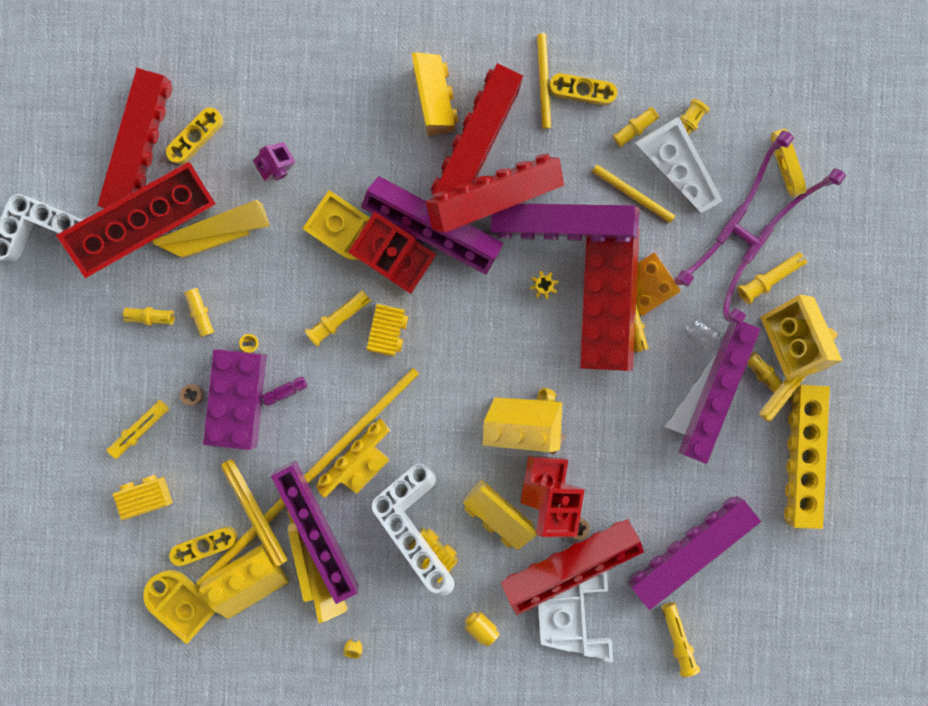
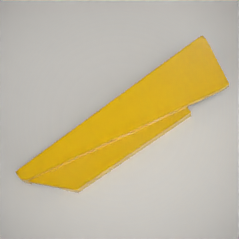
(215, 230)
(310, 579)

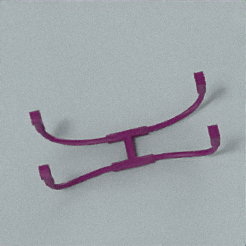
(685, 278)

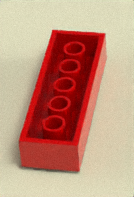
(479, 129)
(136, 219)
(609, 305)

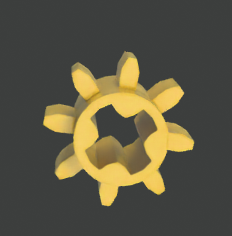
(540, 291)

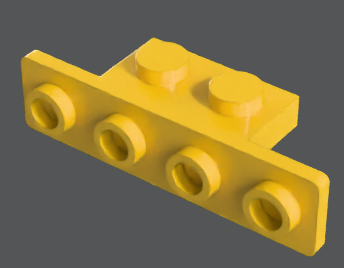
(359, 463)

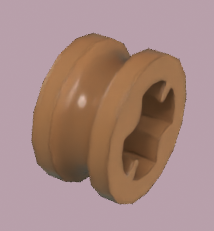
(194, 387)
(585, 531)

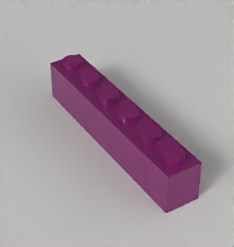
(412, 216)
(567, 221)
(719, 391)
(315, 532)
(694, 551)

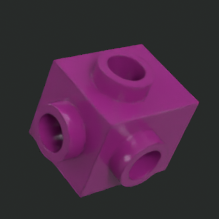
(274, 161)

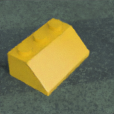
(434, 93)
(800, 337)
(523, 424)
(499, 516)
(242, 583)

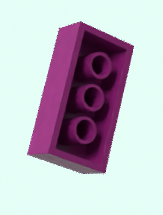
(234, 399)

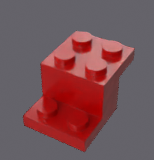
(392, 252)
(558, 502)

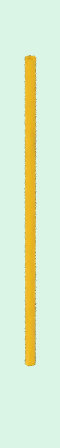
(317, 468)

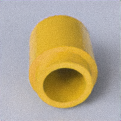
(481, 628)

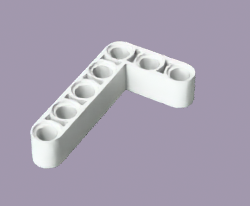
(25, 220)
(408, 532)

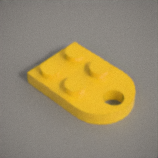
(336, 224)
(179, 606)

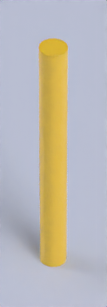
(544, 81)
(633, 193)

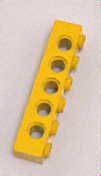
(812, 514)

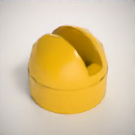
(248, 338)
(546, 394)
(353, 649)

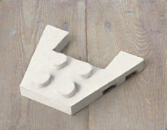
(564, 624)

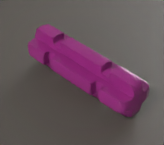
(284, 391)

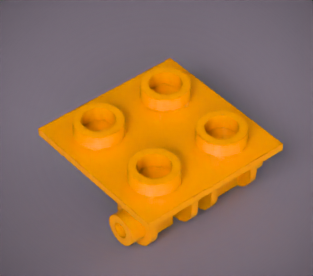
(653, 284)

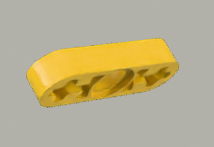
(567, 79)
(184, 135)
(789, 167)
(189, 558)

